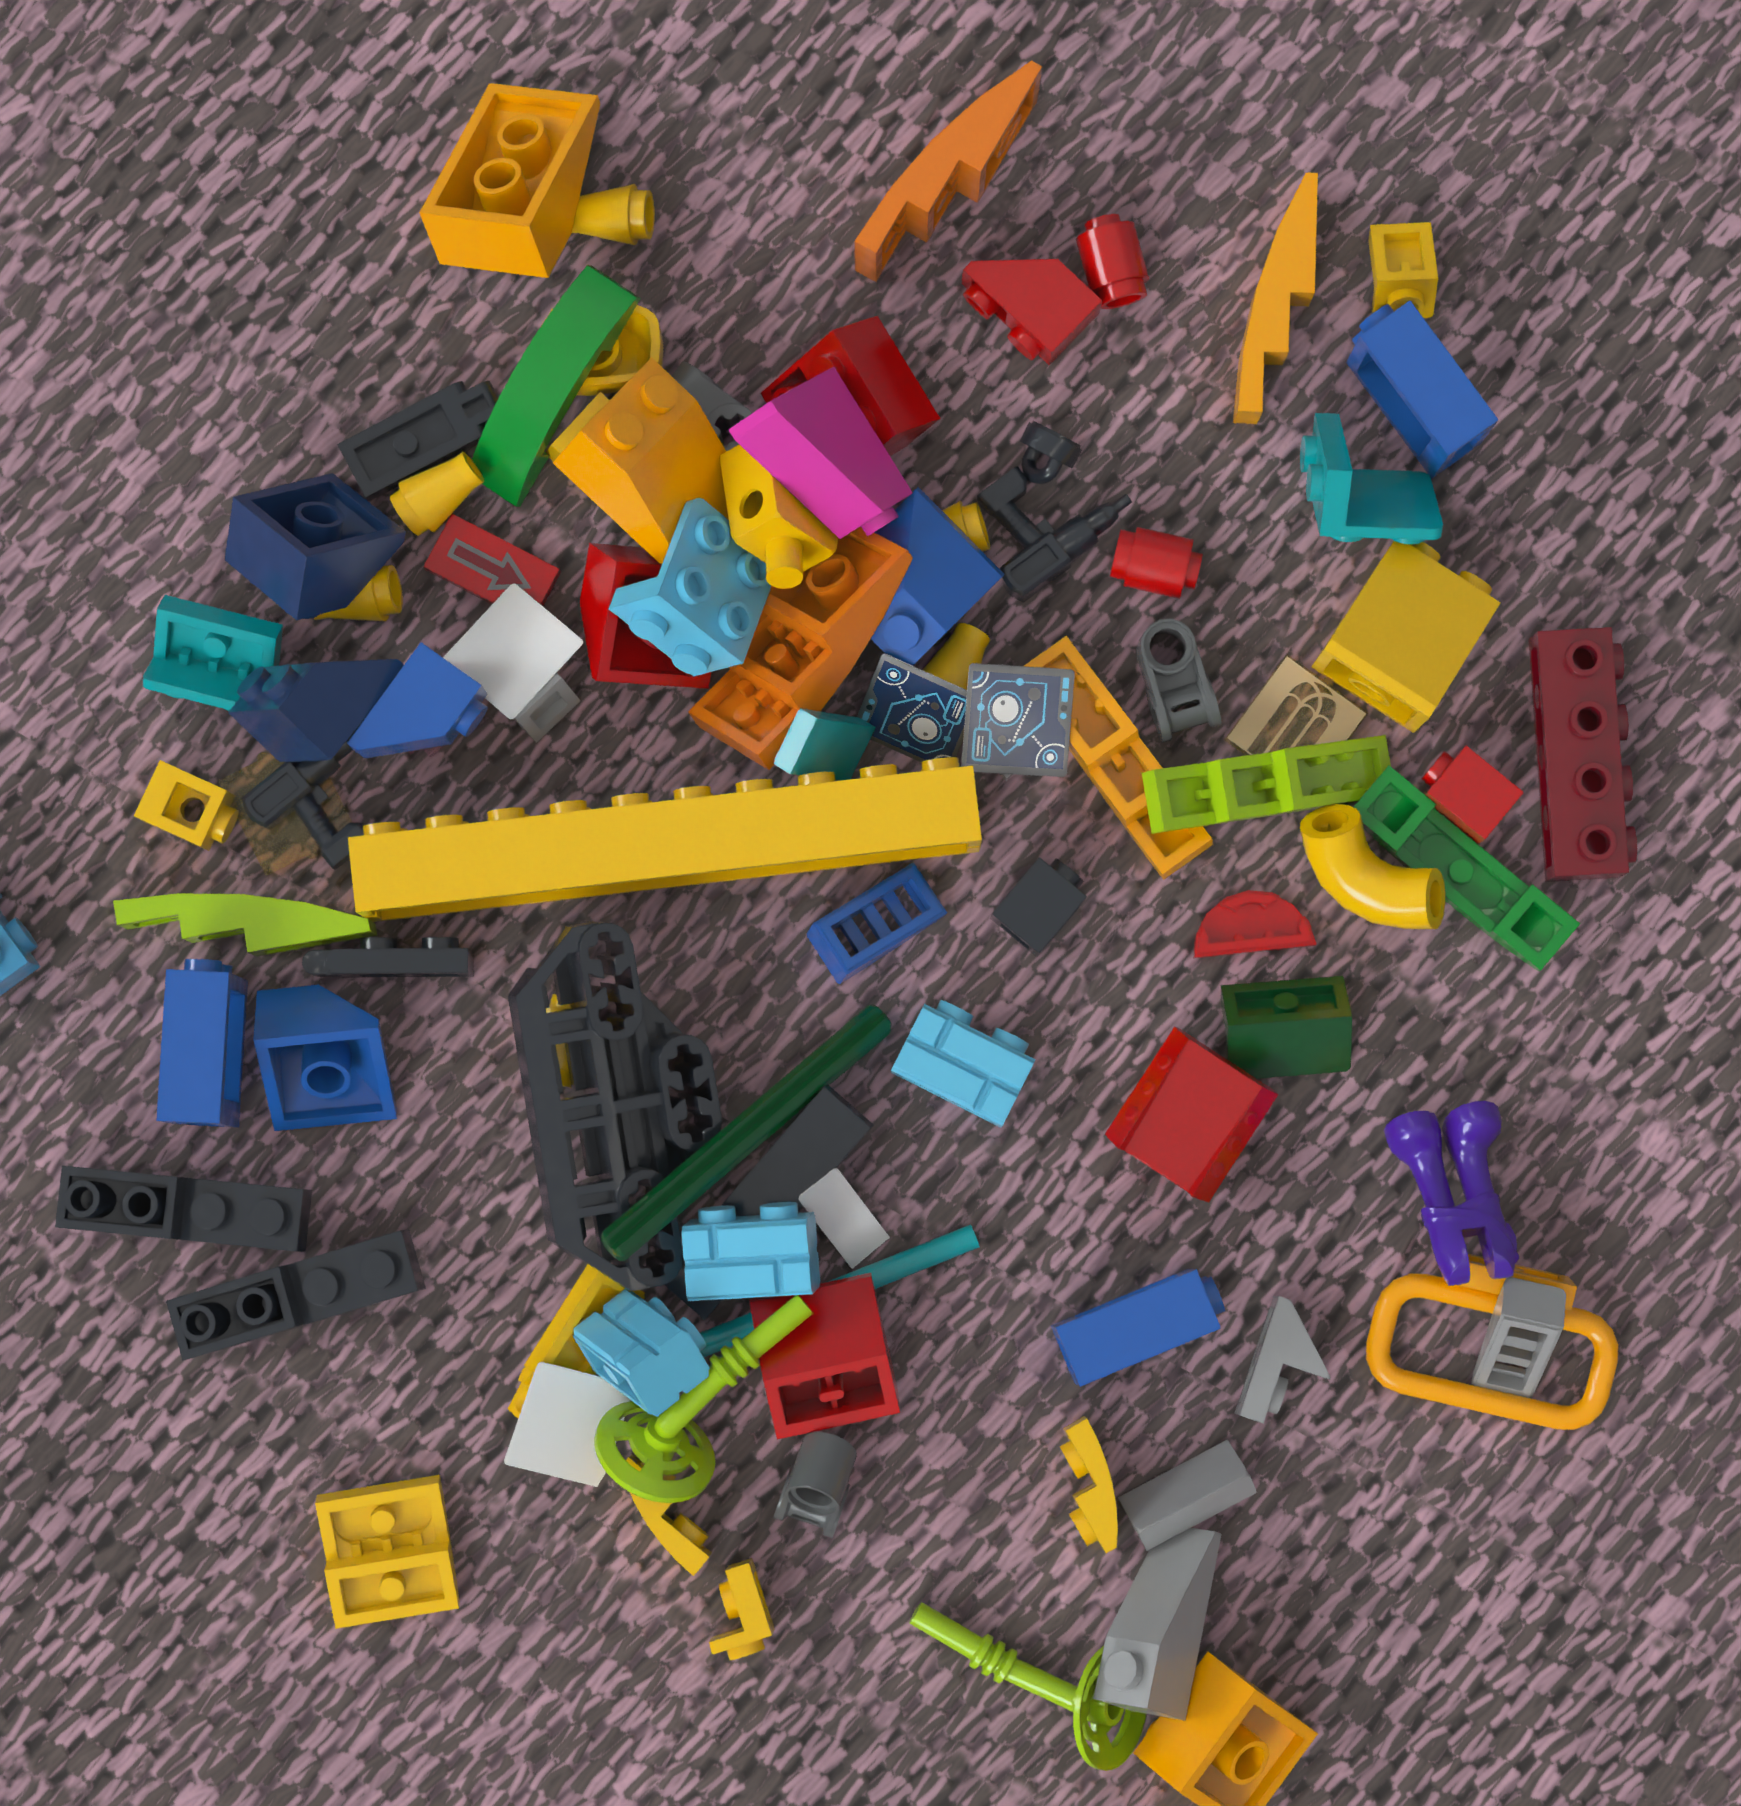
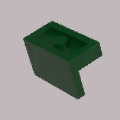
(1288, 1026)

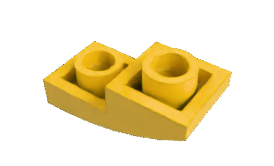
(1097, 1504)
(679, 1537)

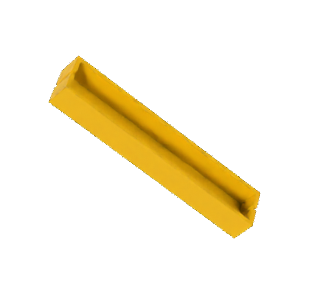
(665, 843)

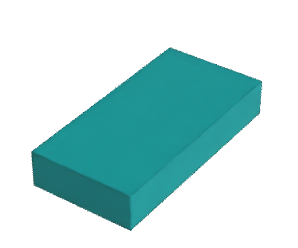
(824, 744)

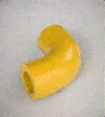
(1363, 881)

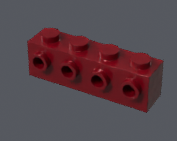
(1581, 754)

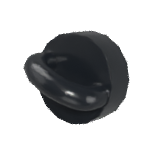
(1050, 443)

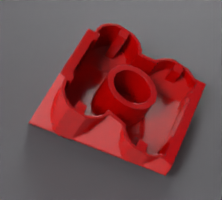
(1191, 1115)

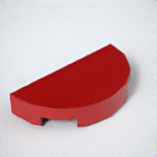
(1252, 924)

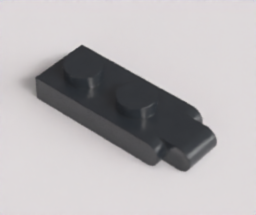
(418, 437)
(383, 959)

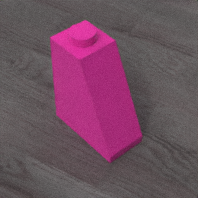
(826, 455)

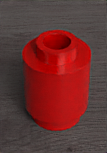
(1113, 261)
(1156, 562)

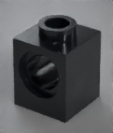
(1040, 904)

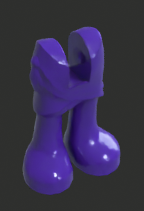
(1468, 1135)

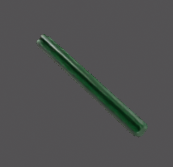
(745, 1133)

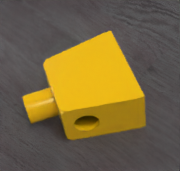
(772, 521)

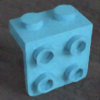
(704, 597)

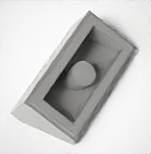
(1187, 1495)

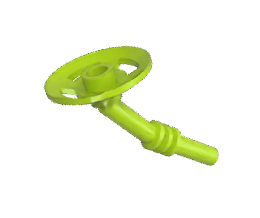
(665, 1433)
(1074, 1698)

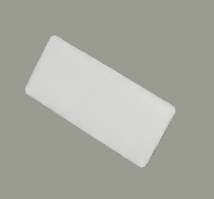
(843, 1217)

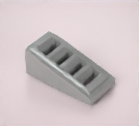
(1520, 1333)

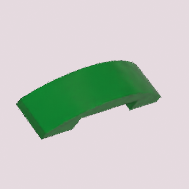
(548, 380)
(1474, 881)

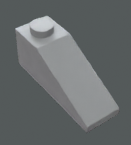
(1159, 1628)

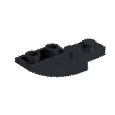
(183, 1208)
(295, 1294)

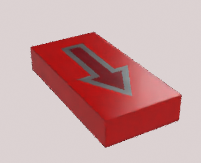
(487, 563)

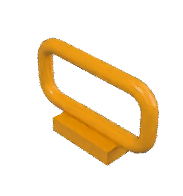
(1482, 1295)

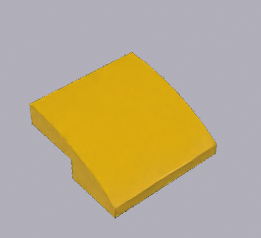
(387, 1551)

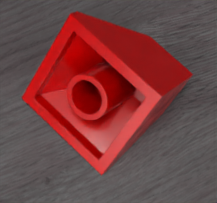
(611, 646)

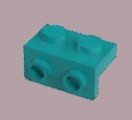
(208, 651)

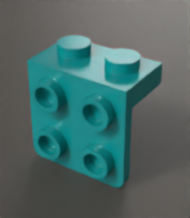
(1364, 501)

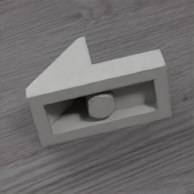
(1280, 1342)

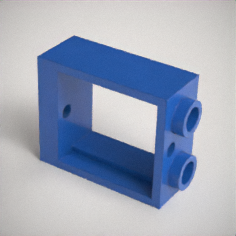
(1419, 387)
(202, 1045)
(1138, 1325)

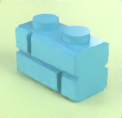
(963, 1063)
(750, 1253)
(643, 1350)

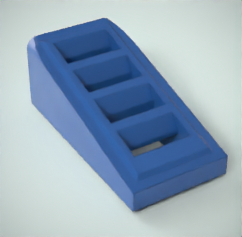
(833, 952)

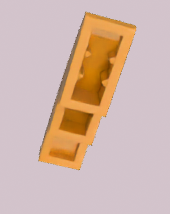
(1284, 282)
(1114, 760)

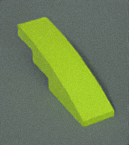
(1263, 783)
(267, 922)

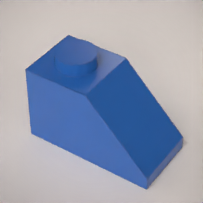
(421, 708)

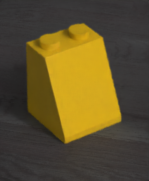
(1407, 633)

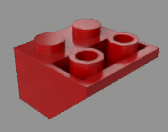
(874, 376)
(832, 1364)

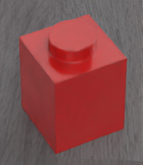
(1470, 792)

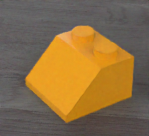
(1232, 1743)

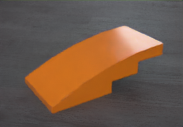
(954, 161)
(804, 646)

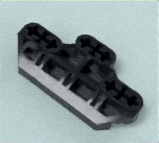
(626, 1111)

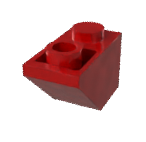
(1035, 299)

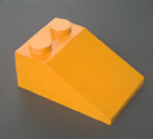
(513, 181)
(647, 458)

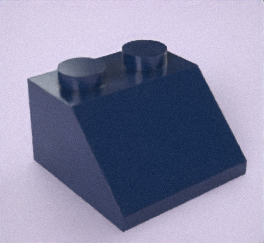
(310, 543)
(310, 707)

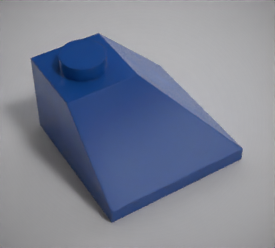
(940, 583)
(320, 1059)

